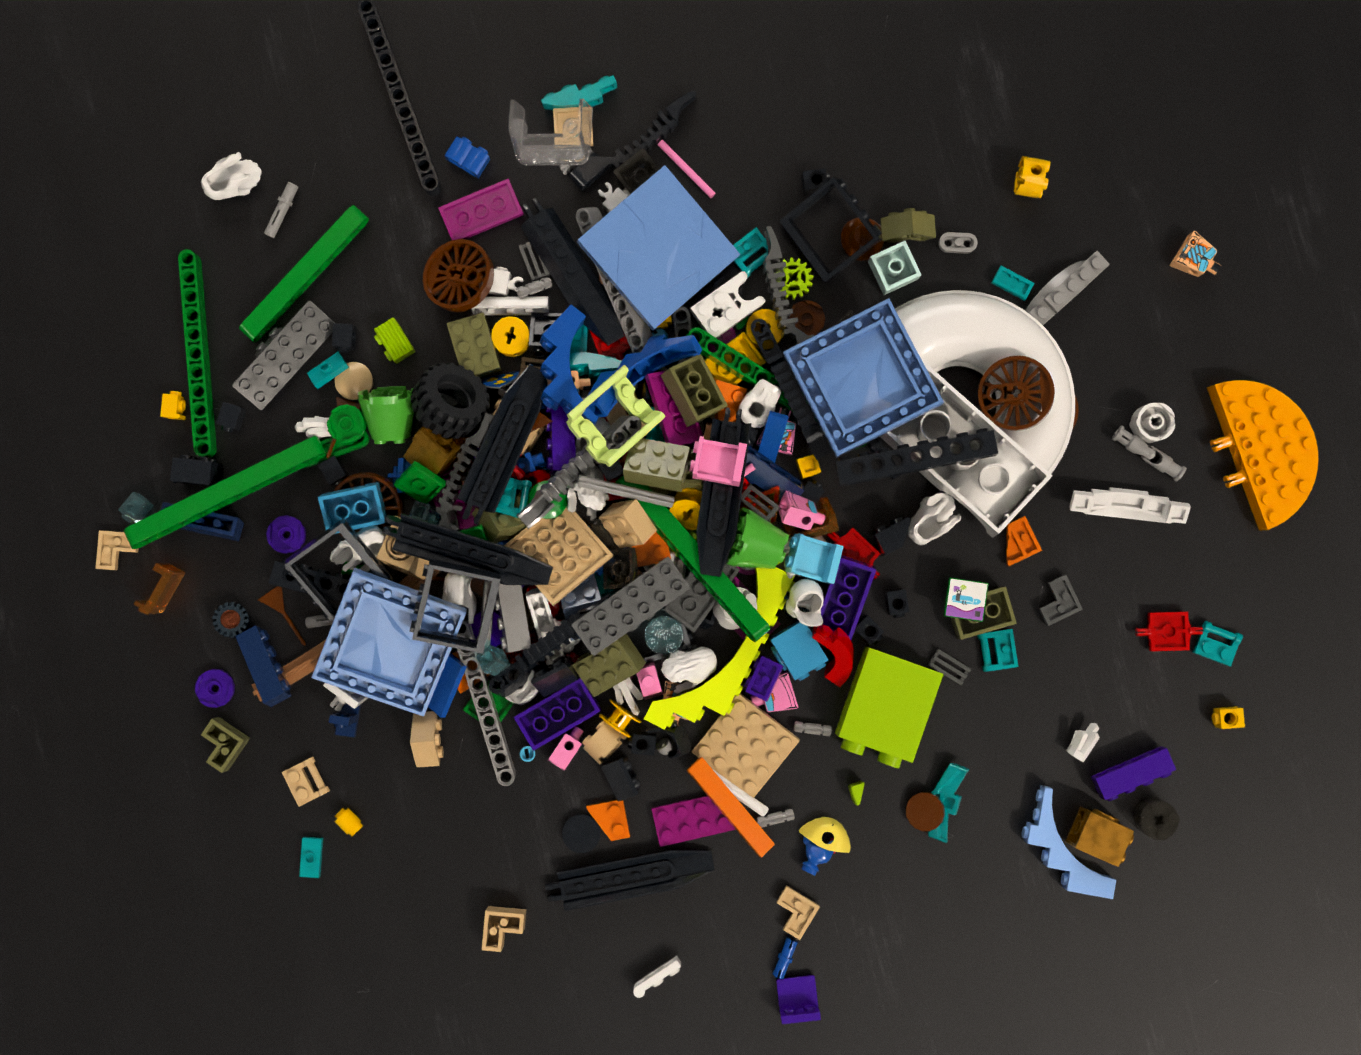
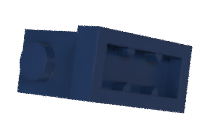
(346, 720)

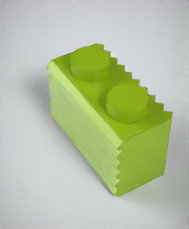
(394, 340)

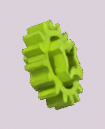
(798, 283)

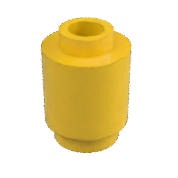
(348, 821)

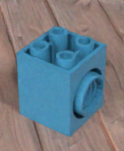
(798, 651)

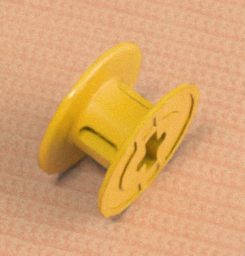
(769, 316)
(504, 328)
(687, 507)
(619, 718)

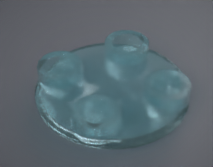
(664, 635)

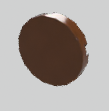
(810, 317)
(925, 811)

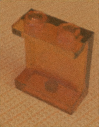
(830, 523)
(164, 590)

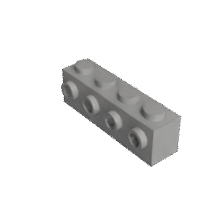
(512, 618)

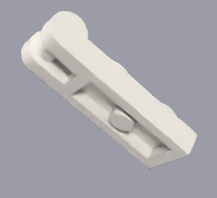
(656, 977)

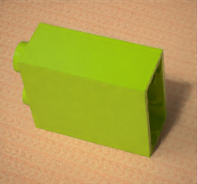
(887, 707)

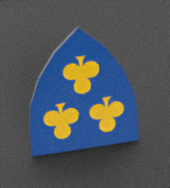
(500, 381)

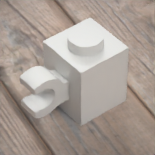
(612, 199)
(503, 282)

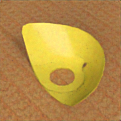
(814, 830)

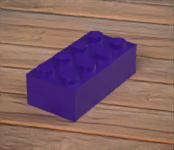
(847, 595)
(557, 714)

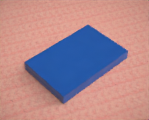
(447, 686)

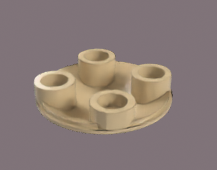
(354, 380)

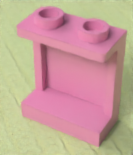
(718, 461)

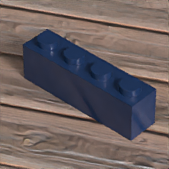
(770, 475)
(215, 525)
(264, 666)

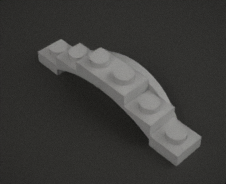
(1065, 287)

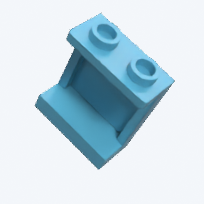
(813, 558)

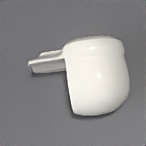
(759, 402)
(809, 595)

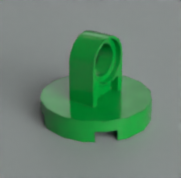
(346, 424)

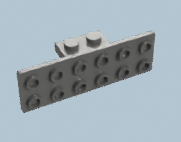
(283, 354)
(630, 606)

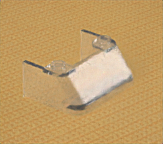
(563, 148)

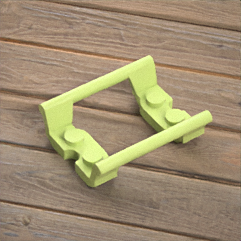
(636, 407)

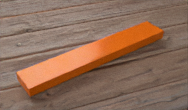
(730, 807)

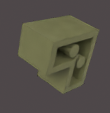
(908, 225)
(228, 743)

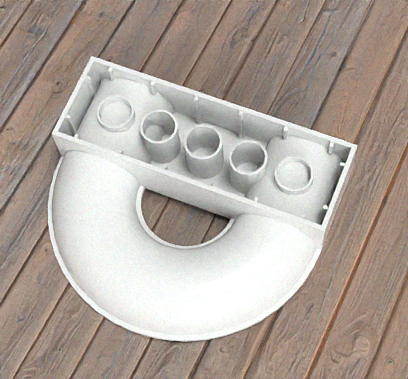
(975, 333)

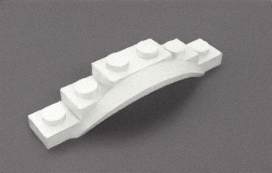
(1129, 505)

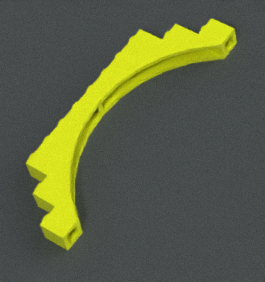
(721, 689)

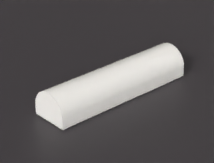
(512, 305)
(542, 618)

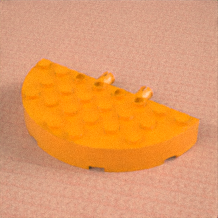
(1269, 447)

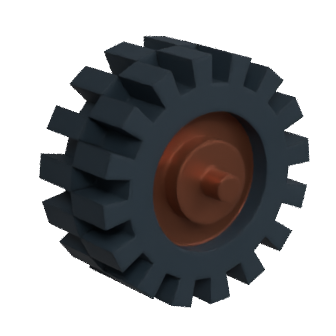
(230, 619)

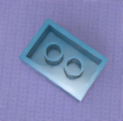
(358, 505)

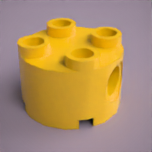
(1031, 178)

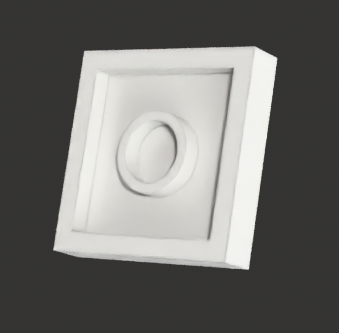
(344, 696)

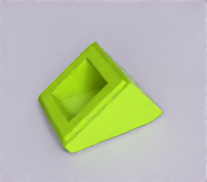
(856, 791)

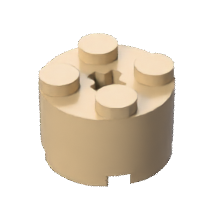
(603, 742)

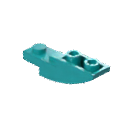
(570, 95)
(592, 364)

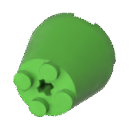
(387, 413)
(757, 542)

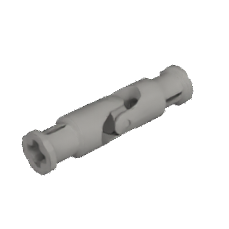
(1138, 446)

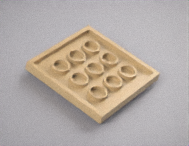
(566, 546)
(746, 745)

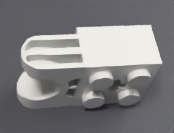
(729, 303)

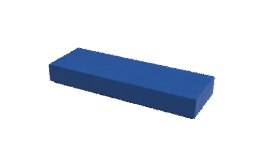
(773, 435)

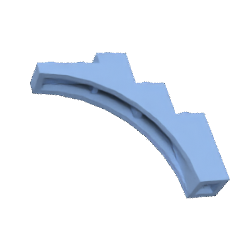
(1056, 856)

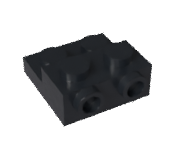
(538, 325)

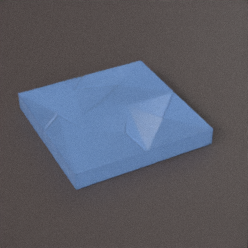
(658, 247)
(863, 378)
(372, 644)

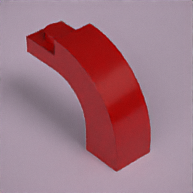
(840, 645)

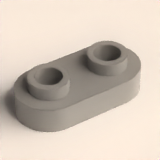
(957, 242)

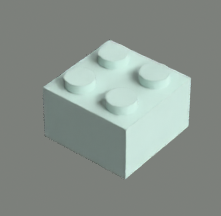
(894, 267)

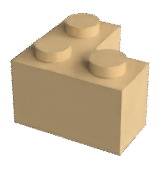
(425, 739)
(501, 921)

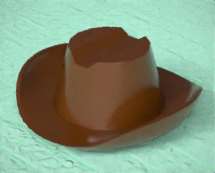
(855, 235)

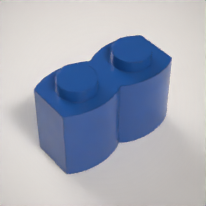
(467, 157)

